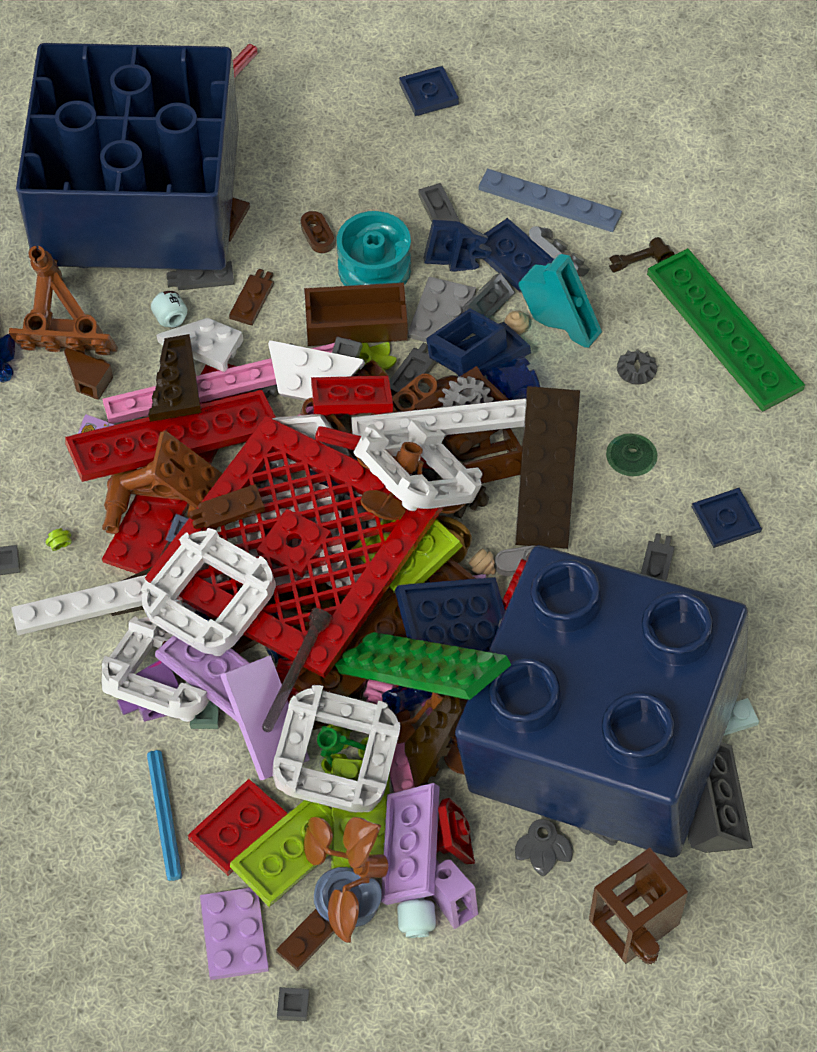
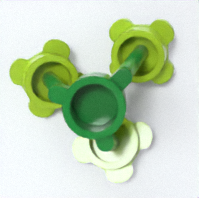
(335, 739)

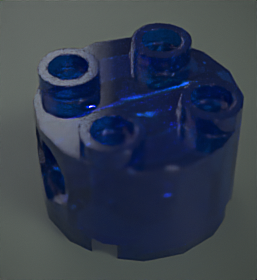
(513, 378)

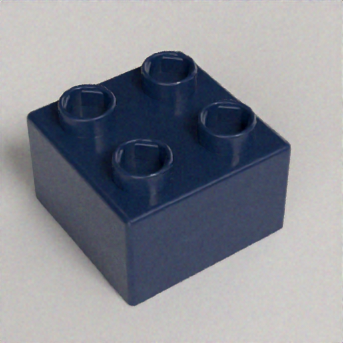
(130, 155)
(606, 699)

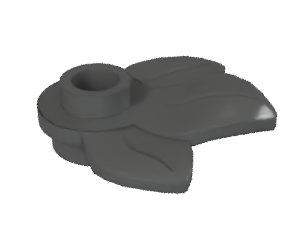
(543, 851)

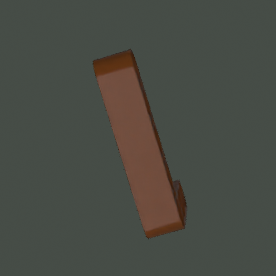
(410, 392)

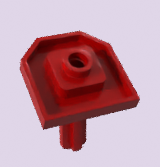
(454, 832)

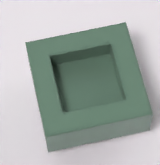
(207, 718)

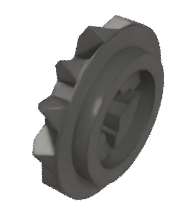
(627, 370)

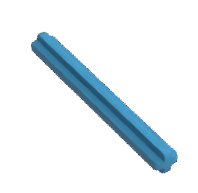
(164, 815)

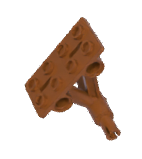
(45, 331)
(172, 475)

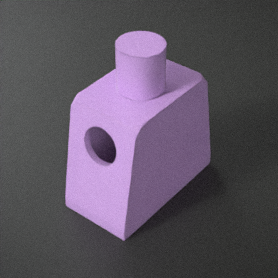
(450, 887)

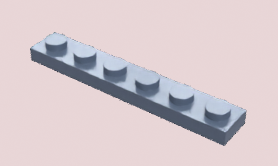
(550, 200)

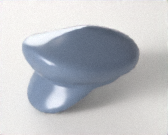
(368, 894)

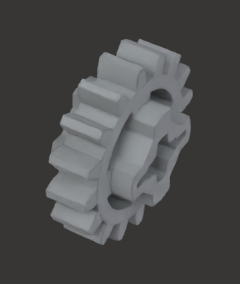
(473, 395)

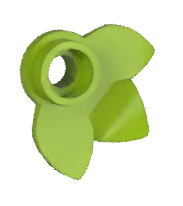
(378, 353)

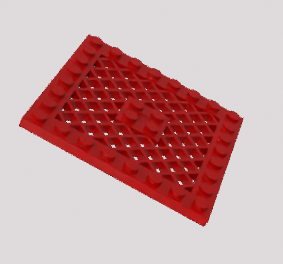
(275, 442)

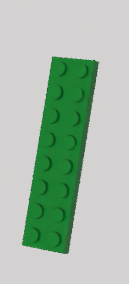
(725, 330)
(423, 665)

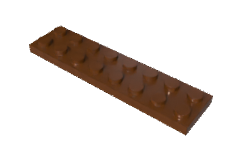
(383, 619)

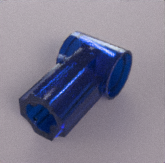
(404, 698)

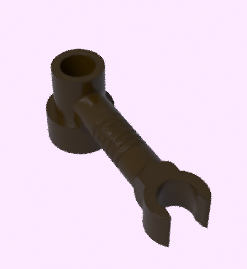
(656, 250)

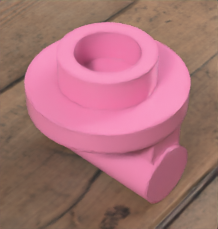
(375, 690)

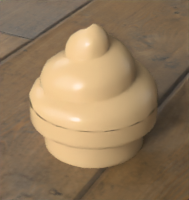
(517, 321)
(483, 562)

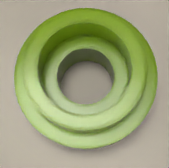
(58, 539)

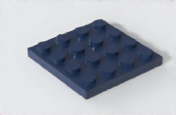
(452, 612)

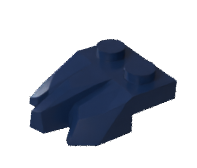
(455, 246)

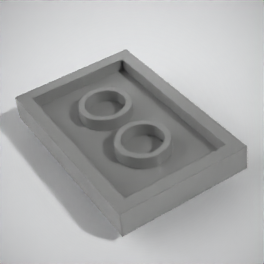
(438, 306)

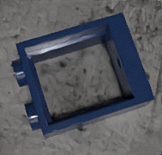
(442, 342)

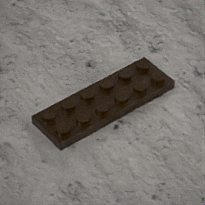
(547, 467)

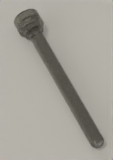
(318, 622)

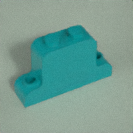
(560, 301)

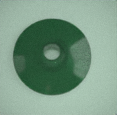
(629, 462)

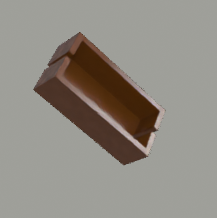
(356, 313)

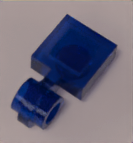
(7, 353)

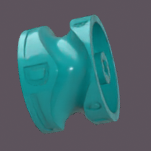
(373, 249)

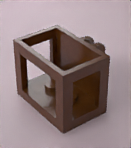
(657, 888)

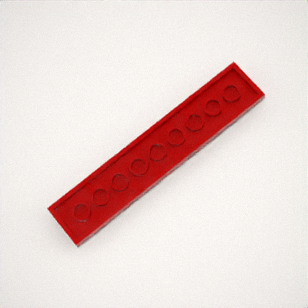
(147, 523)

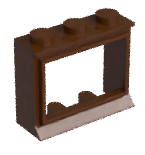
(462, 442)
(497, 466)

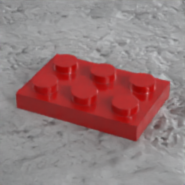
(351, 395)
(236, 825)

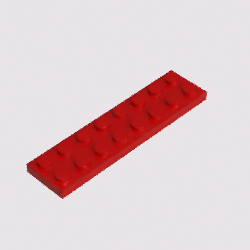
(135, 442)

